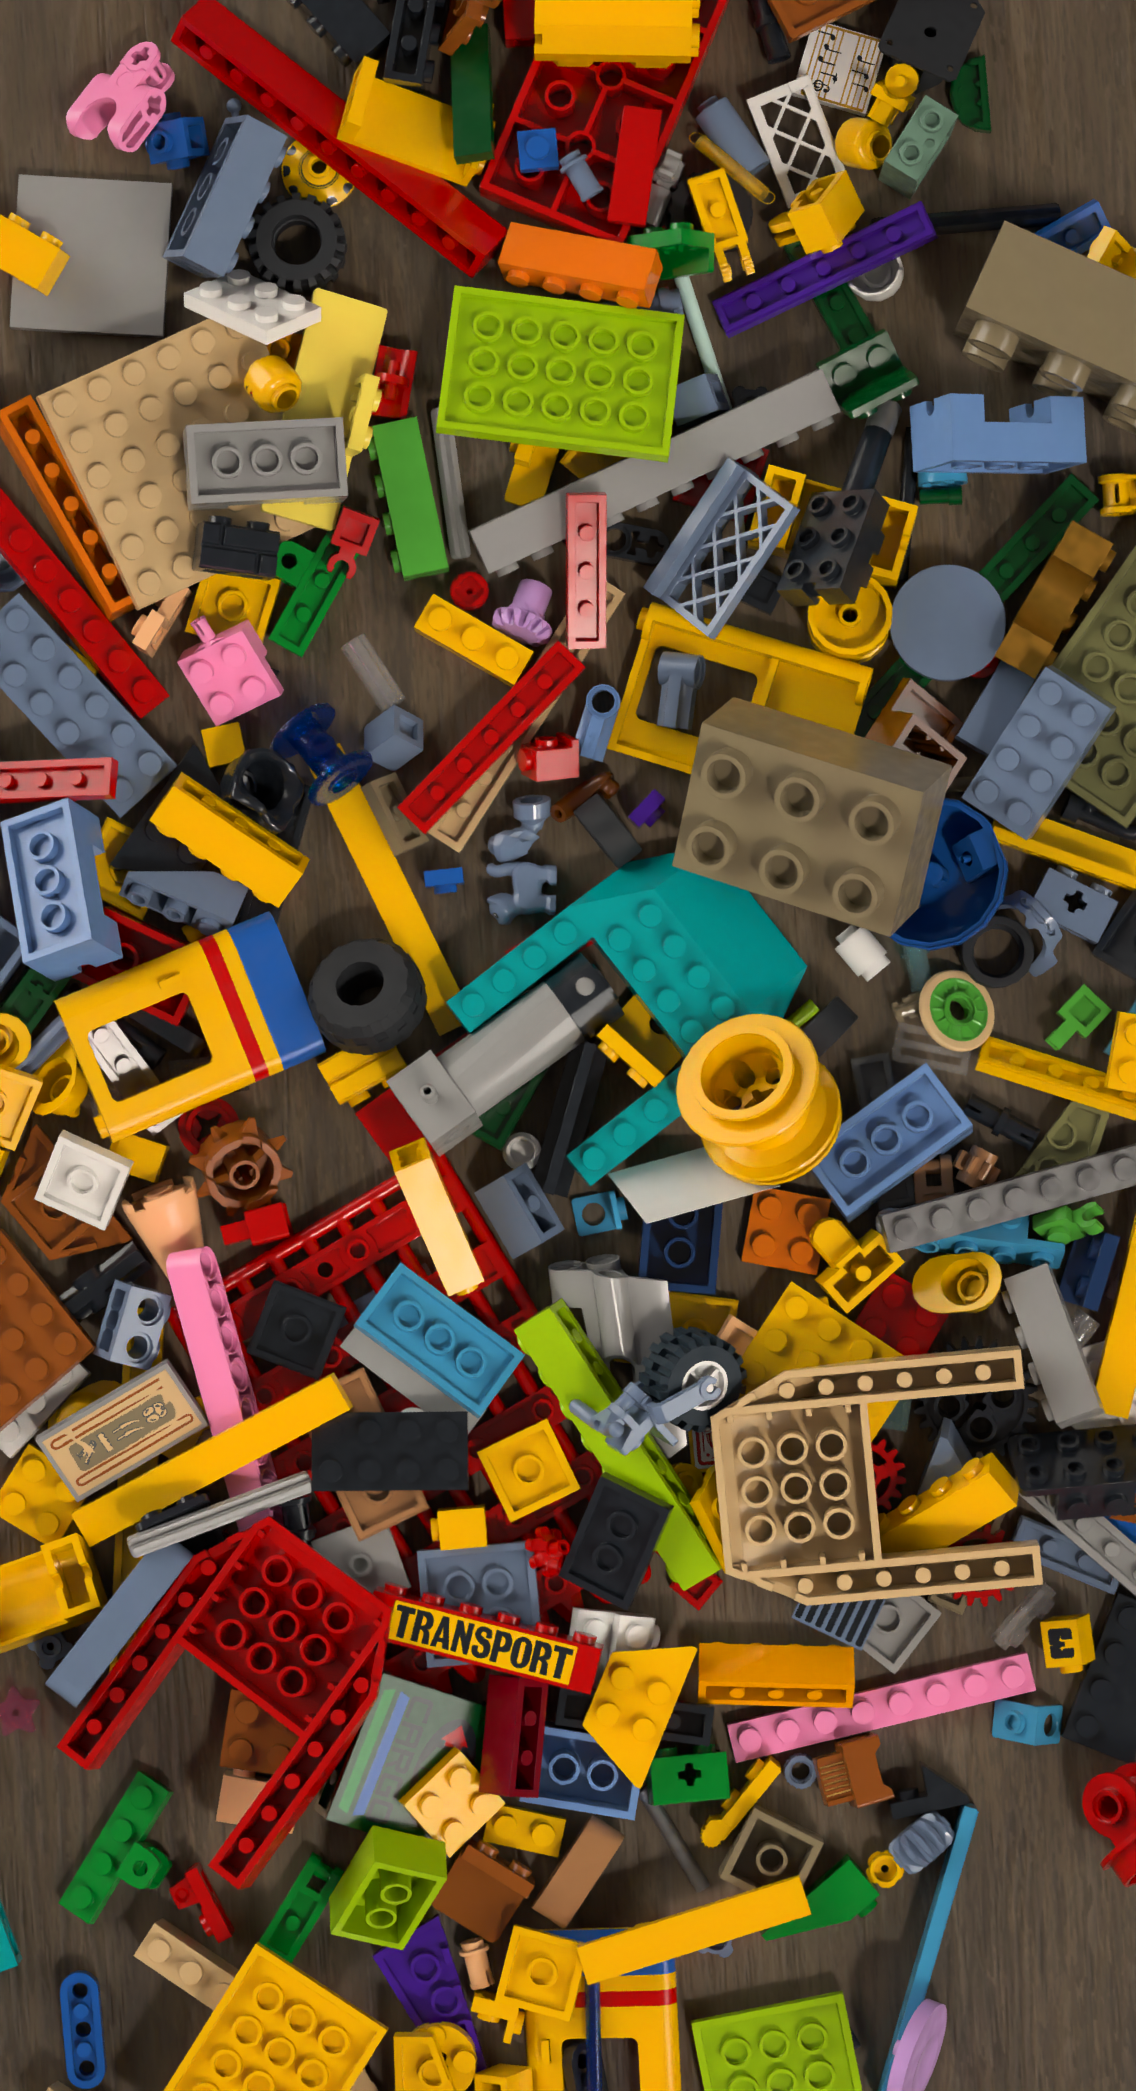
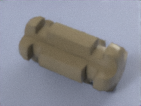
(908, 1007)

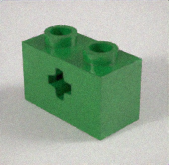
(708, 1784)

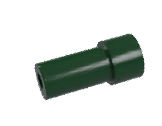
(950, 496)

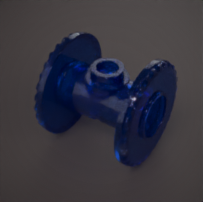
(335, 771)

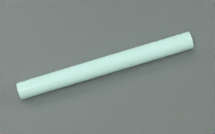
(699, 329)

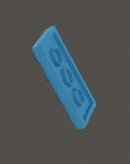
(439, 1340)

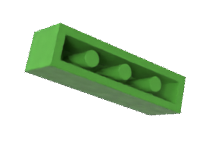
(409, 498)

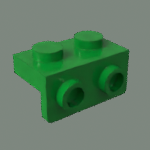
(680, 249)

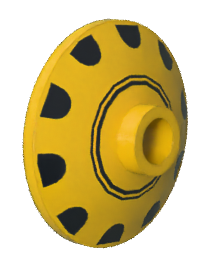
(300, 177)

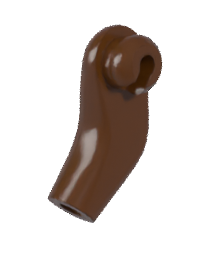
(599, 783)

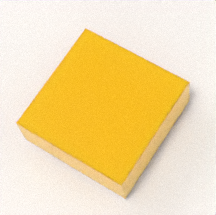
(223, 744)

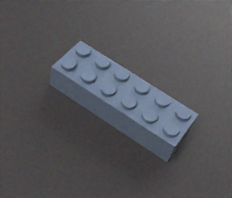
(74, 705)

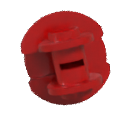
(1111, 1811)

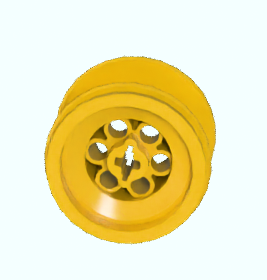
(780, 1126)

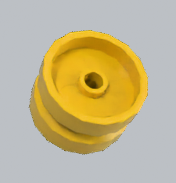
(852, 640)

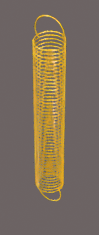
(730, 167)

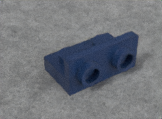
(1088, 1269)

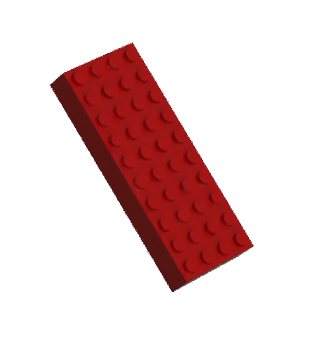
(587, 116)

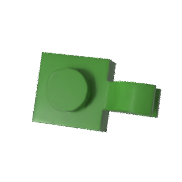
(1080, 1015)
(1067, 1225)

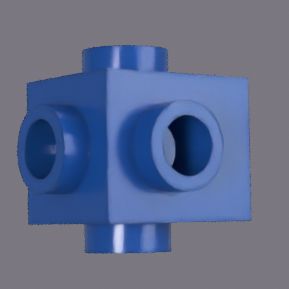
(177, 141)

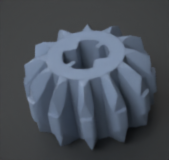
(921, 1842)

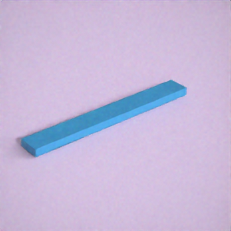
(934, 1927)

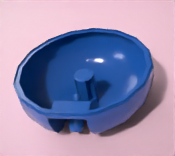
(961, 882)

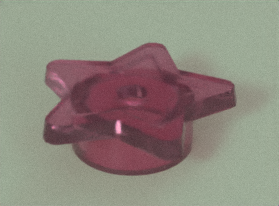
(26, 1708)

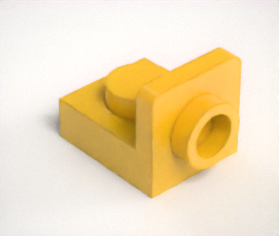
(491, 2011)

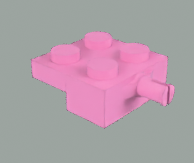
(229, 670)

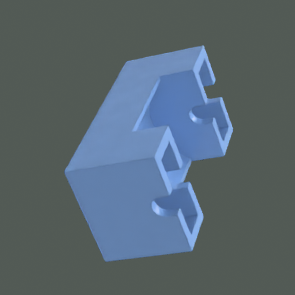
(1035, 441)
(59, 889)
(890, 1141)

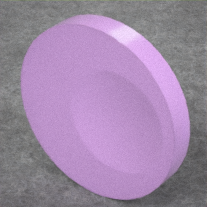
(918, 2048)

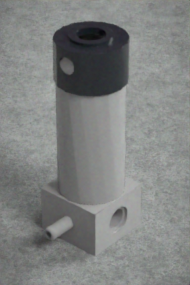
(504, 1053)

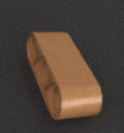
(578, 1871)

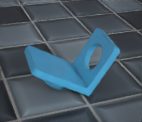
(614, 1212)
(1026, 1722)

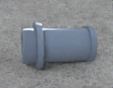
(580, 175)

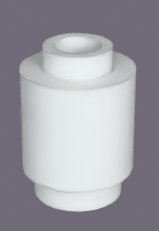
(861, 952)

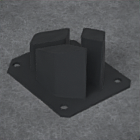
(931, 37)

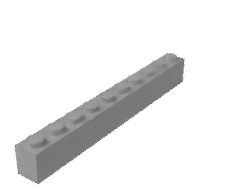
(638, 482)

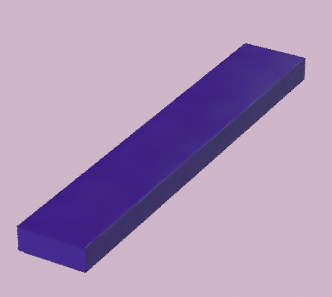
(822, 272)

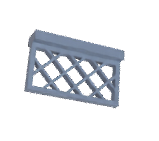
(704, 534)

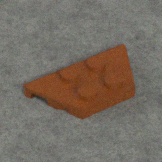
(52, 1230)

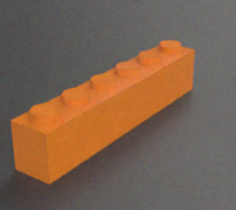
(57, 493)

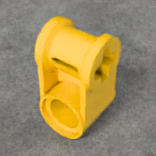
(1126, 494)

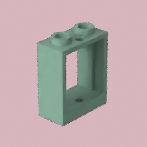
(918, 147)

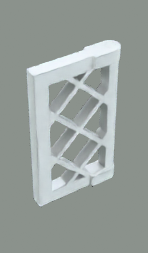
(767, 133)

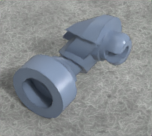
(515, 843)

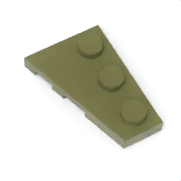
(1070, 1138)

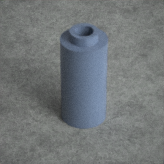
(730, 133)

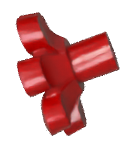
(548, 1550)

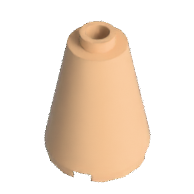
(166, 1218)

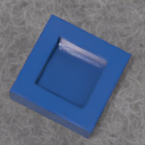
(538, 150)
(444, 880)

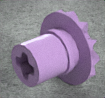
(525, 617)

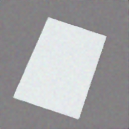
(679, 1185)

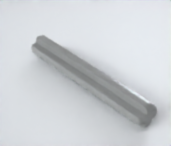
(451, 492)

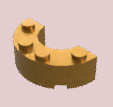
(1053, 597)

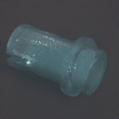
(917, 966)

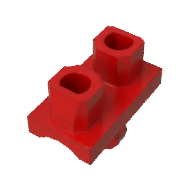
(396, 376)

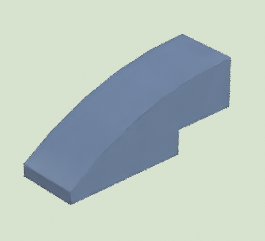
(995, 708)

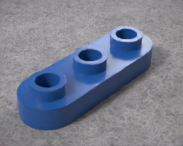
(78, 2045)

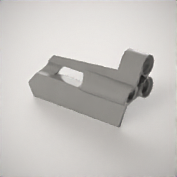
(619, 1314)

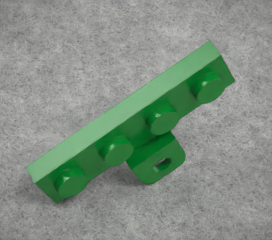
(312, 595)
(122, 1851)

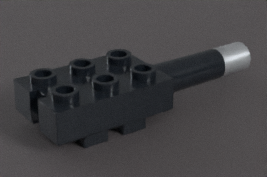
(843, 525)

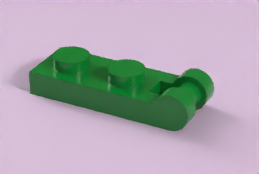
(300, 1909)

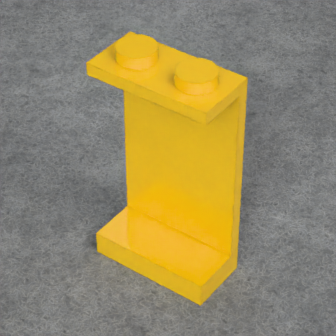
(402, 126)

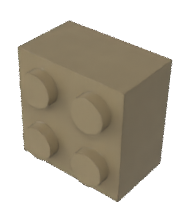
(769, 1850)

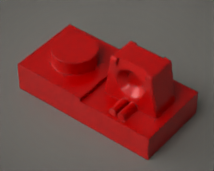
(196, 1889)

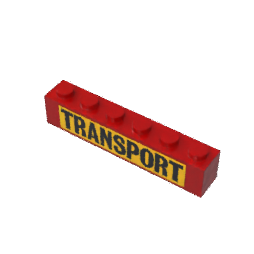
(491, 1641)

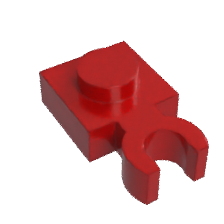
(353, 535)

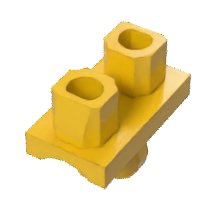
(894, 93)

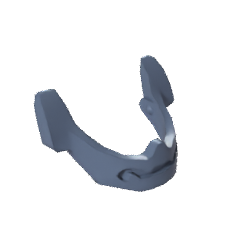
(1037, 919)

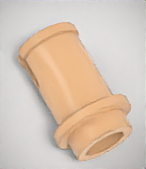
(477, 1962)

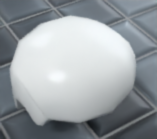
(879, 282)

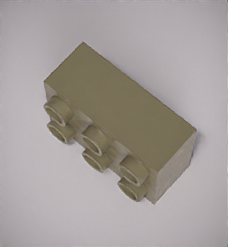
(1057, 318)
(811, 815)

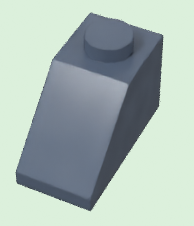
(946, 1456)

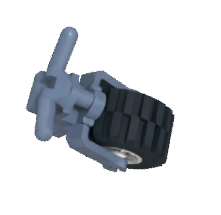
(682, 1384)

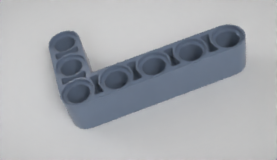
(117, 1622)

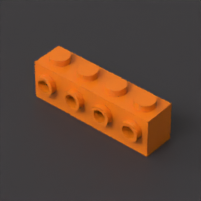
(580, 265)

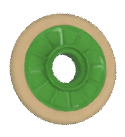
(936, 1015)

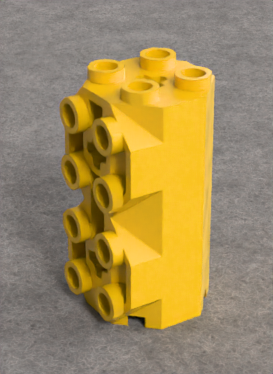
(616, 31)

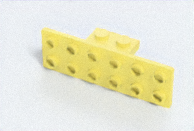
(337, 381)

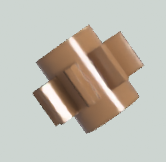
(976, 1167)

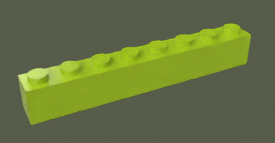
(576, 1371)

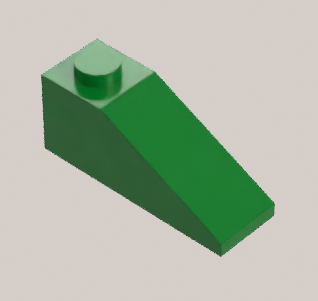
(832, 1900)

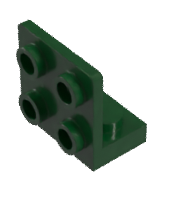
(867, 375)

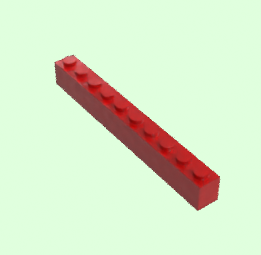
(313, 118)

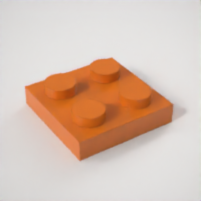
(781, 1228)

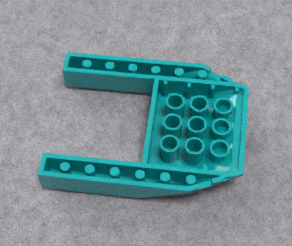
(685, 952)

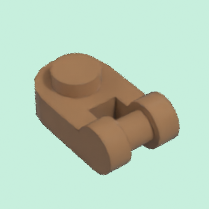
(935, 1166)

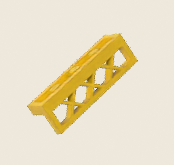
(1075, 851)

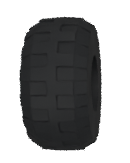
(385, 1019)

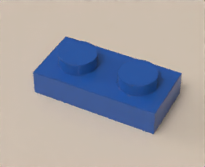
(1077, 228)

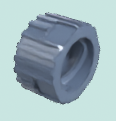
(799, 1758)

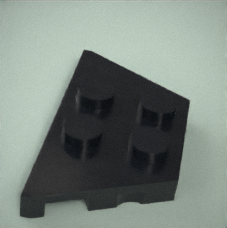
(150, 849)

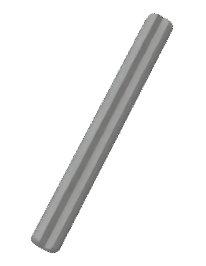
(219, 1514)

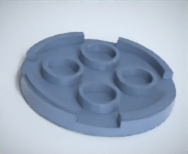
(947, 622)

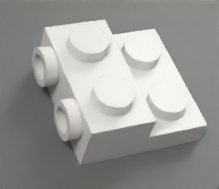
(616, 1631)

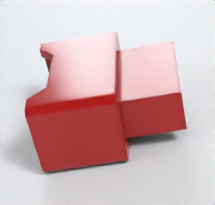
(260, 1226)

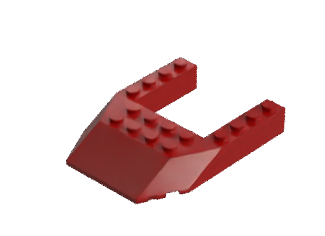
(284, 1635)

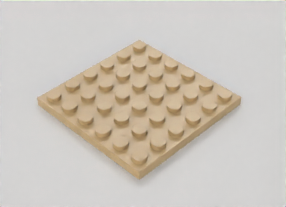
(127, 449)

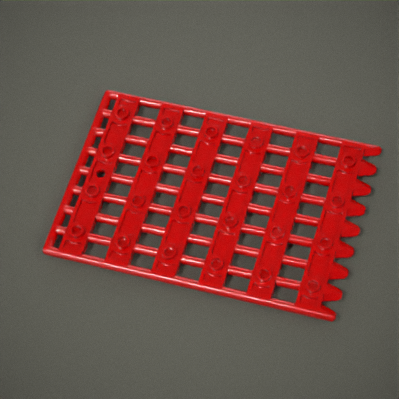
(358, 1252)

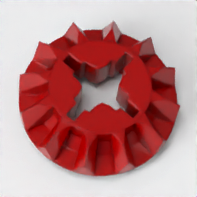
(190, 1127)

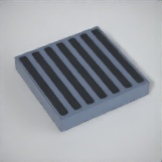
(843, 1621)

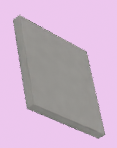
(115, 252)

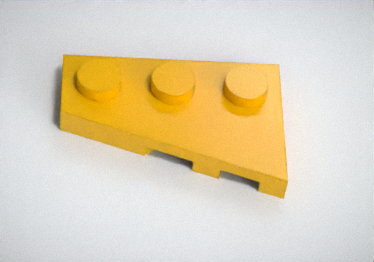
(420, 2063)

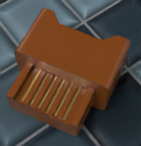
(852, 1773)

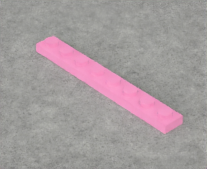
(883, 1707)

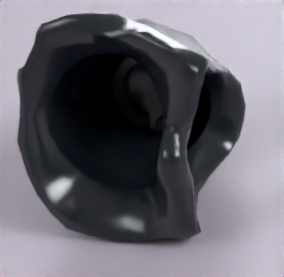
(263, 788)

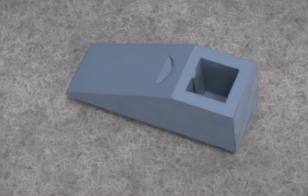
(190, 897)

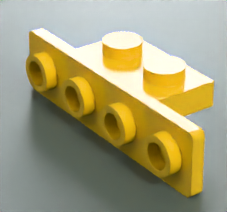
(530, 473)

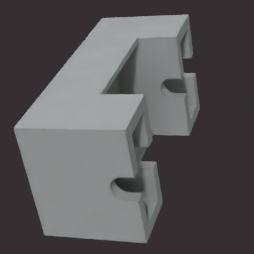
(265, 463)

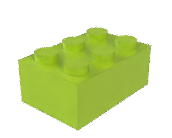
(388, 1887)

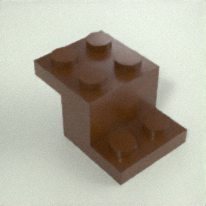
(919, 725)

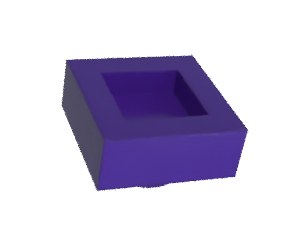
(648, 810)

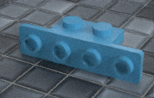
(1004, 1242)

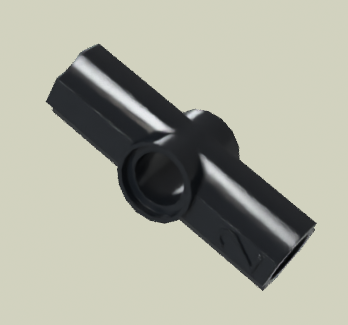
(93, 1288)

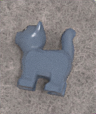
(527, 894)

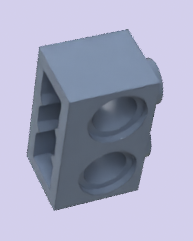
(123, 1322)

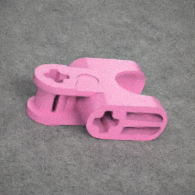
(126, 101)

